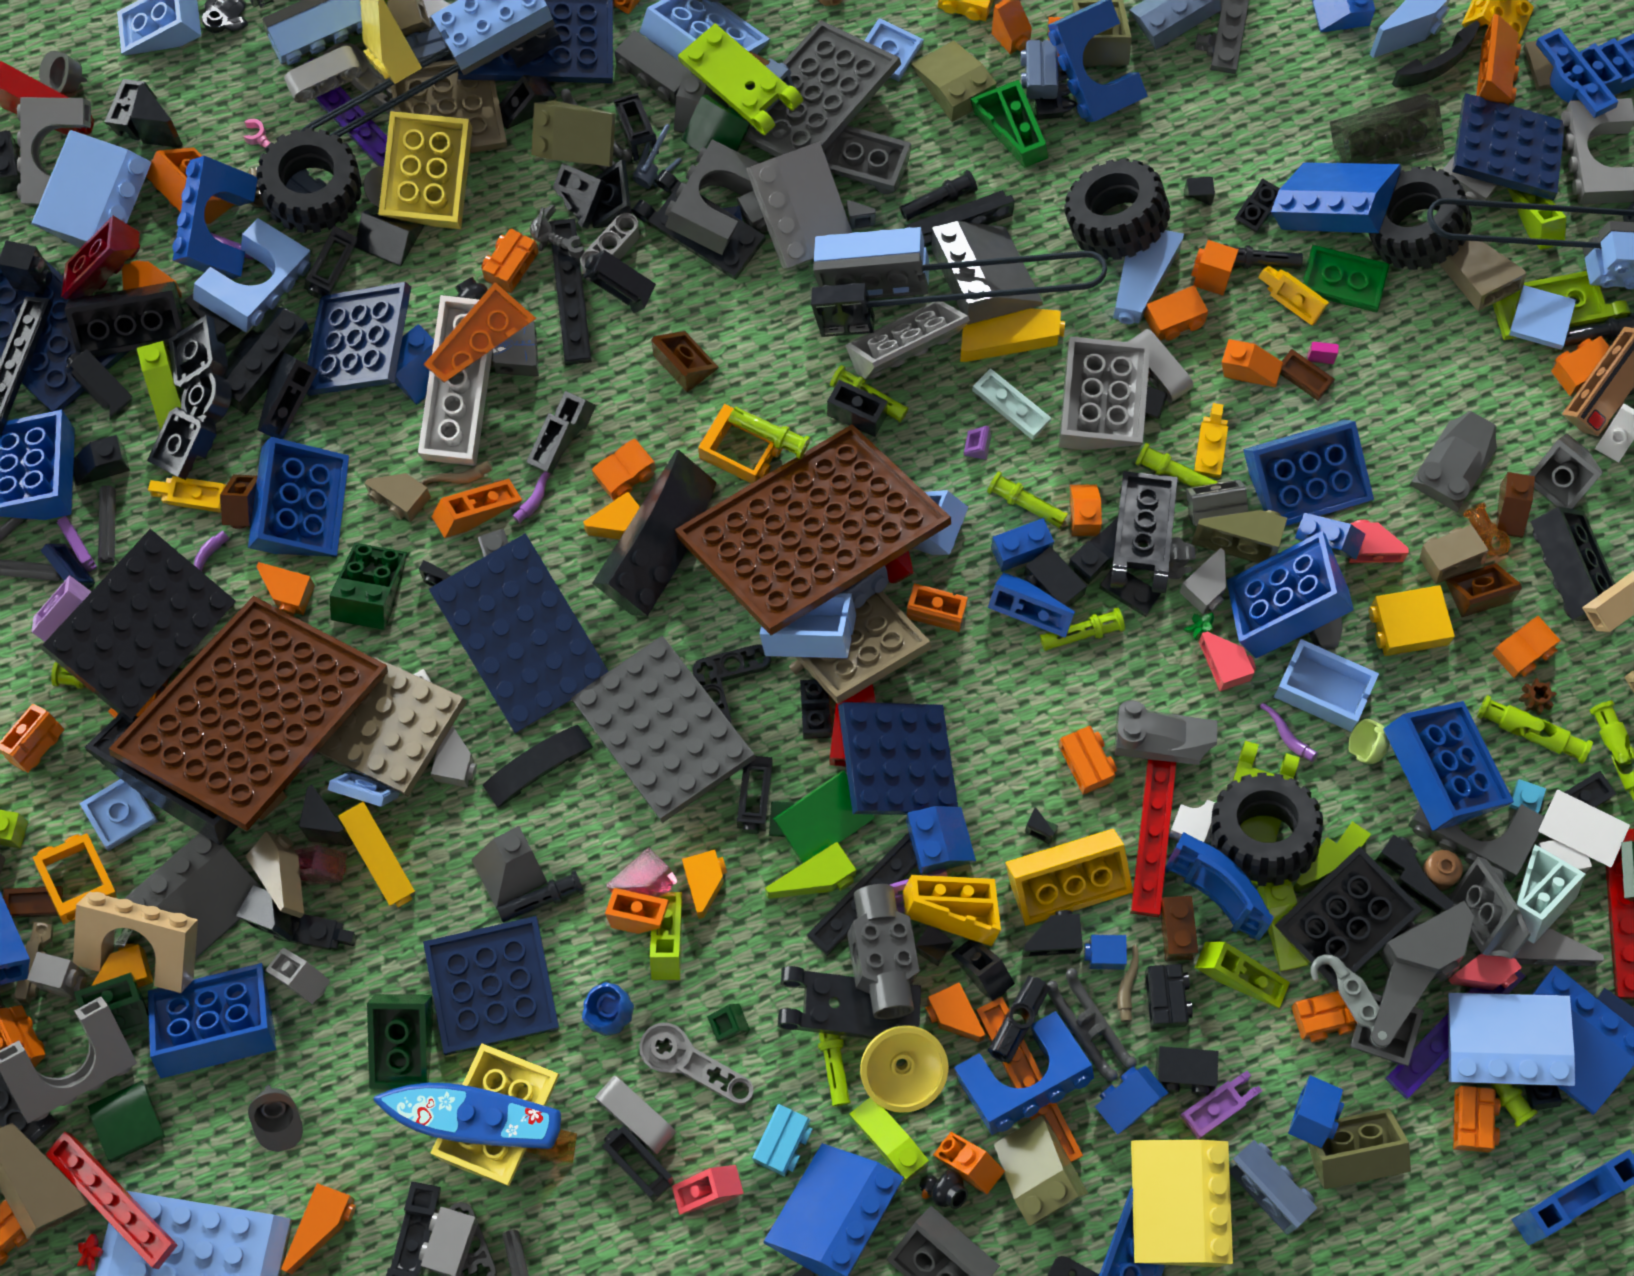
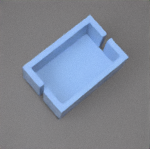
(818, 634)
(1326, 685)

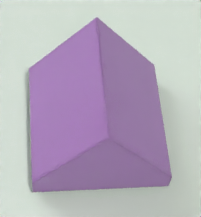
(978, 443)

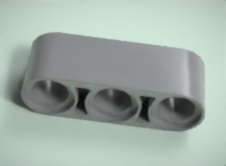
(323, 74)
(614, 237)
(1164, 369)
(635, 1114)

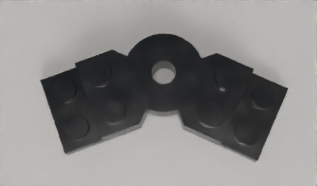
(200, 369)

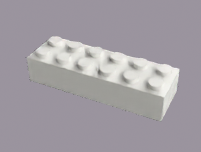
(456, 407)

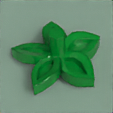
(1201, 625)

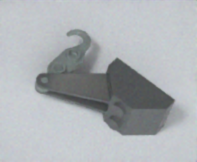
(1413, 962)

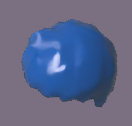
(607, 1009)

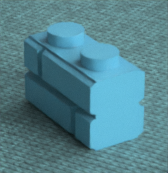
(782, 1140)

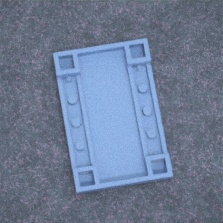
(209, 1241)

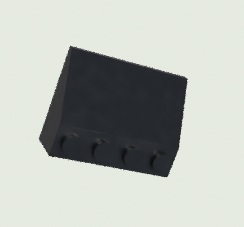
(1349, 916)

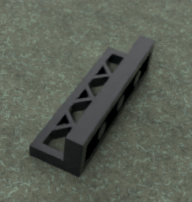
(980, 211)

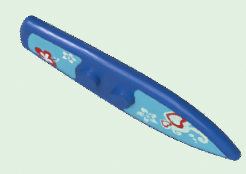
(472, 1115)

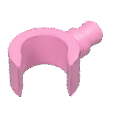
(260, 138)

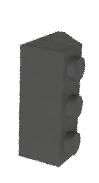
(939, 1249)

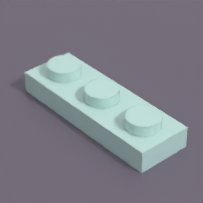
(1011, 404)

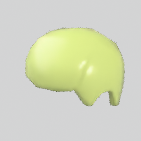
(1368, 741)

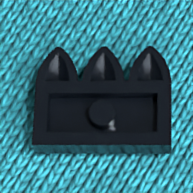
(1055, 107)

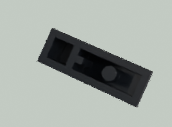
(284, 395)

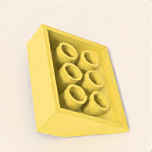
(385, 42)
(426, 169)
(506, 1075)
(1181, 1202)

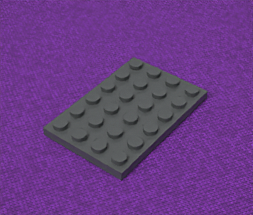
(836, 81)
(663, 728)

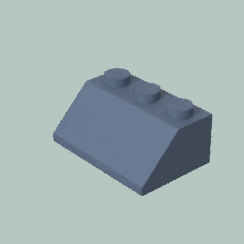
(1171, 18)
(1272, 1187)

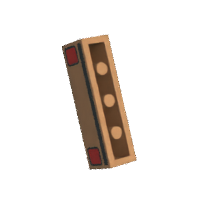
(1605, 387)

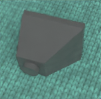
(688, 98)
(1566, 472)
(508, 867)
(1402, 1043)

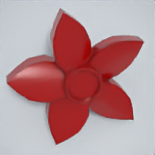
(89, 1251)

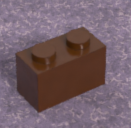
(1178, 928)

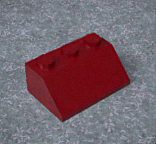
(99, 259)

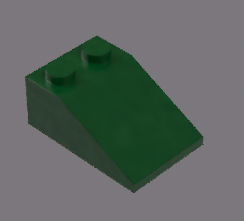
(399, 1039)

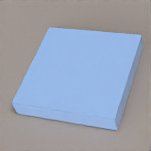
(895, 42)
(1542, 317)
(362, 788)
(118, 813)

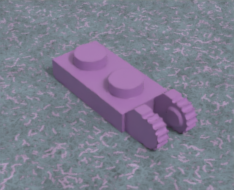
(1218, 1106)

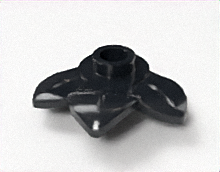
(224, 15)

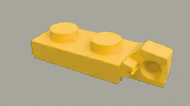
(1294, 294)
(1211, 443)
(188, 493)

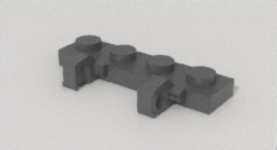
(1226, 43)

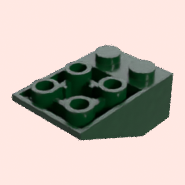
(367, 586)

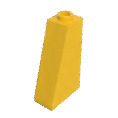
(1011, 334)
(377, 854)

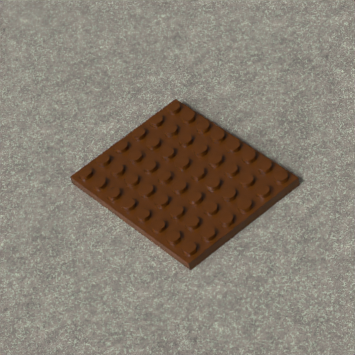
(812, 528)
(249, 712)

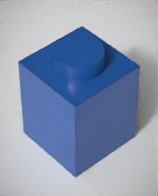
(1106, 952)

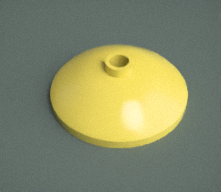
(905, 1086)

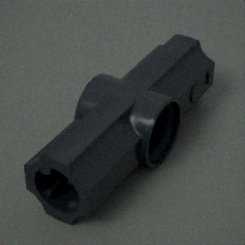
(1010, 1032)

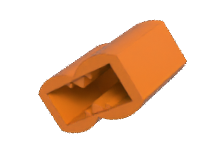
(624, 469)
(1527, 647)

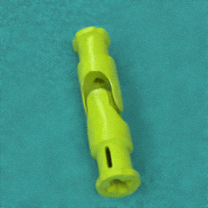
(1529, 727)
(1617, 740)

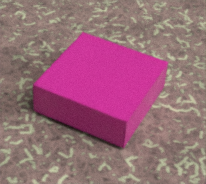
(1323, 352)

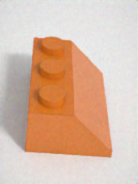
(1497, 62)
(169, 177)

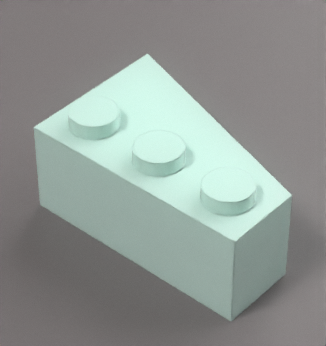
(1546, 891)

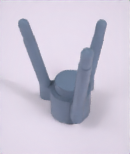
(646, 171)

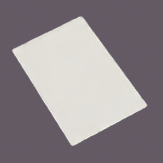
(1584, 828)

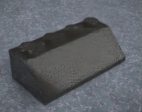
(1390, 132)

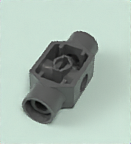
(883, 952)

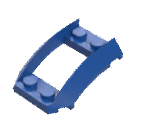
(1223, 883)

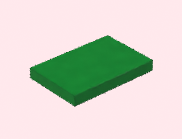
(1346, 278)
(821, 818)

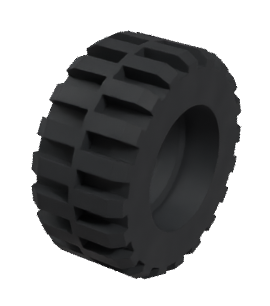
(301, 152)
(1113, 185)
(1420, 244)
(1274, 798)

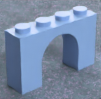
(247, 304)

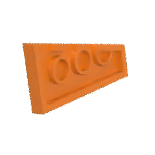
(480, 331)

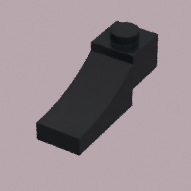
(559, 430)
(1095, 554)
(1401, 859)

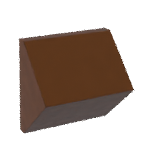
(683, 358)
(1483, 589)

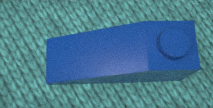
(1030, 604)

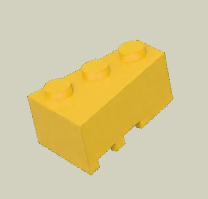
(955, 905)

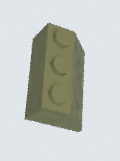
(1362, 1150)

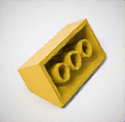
(1070, 876)

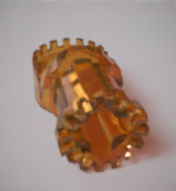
(1487, 530)

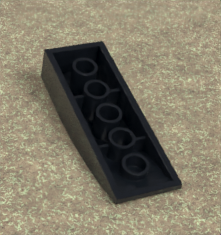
(649, 546)
(175, 804)

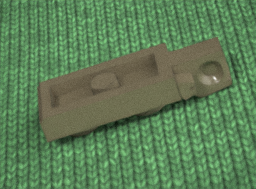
(40, 936)

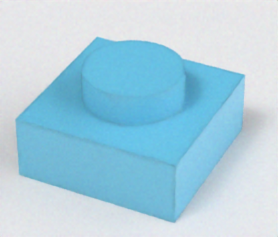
(1527, 795)

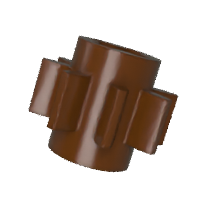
(1533, 703)

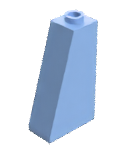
(1144, 275)

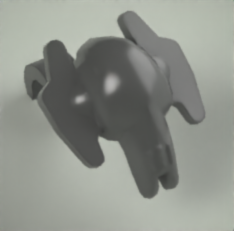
(542, 232)
(1179, 556)

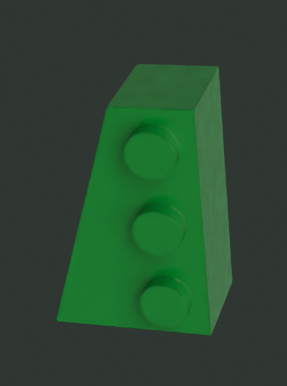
(1012, 122)

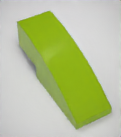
(1332, 855)

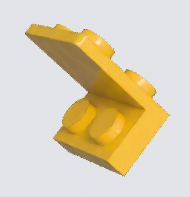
(1514, 12)

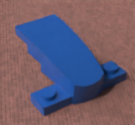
(1590, 74)

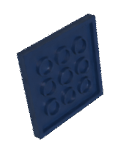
(1509, 146)
(358, 338)
(896, 757)
(491, 985)

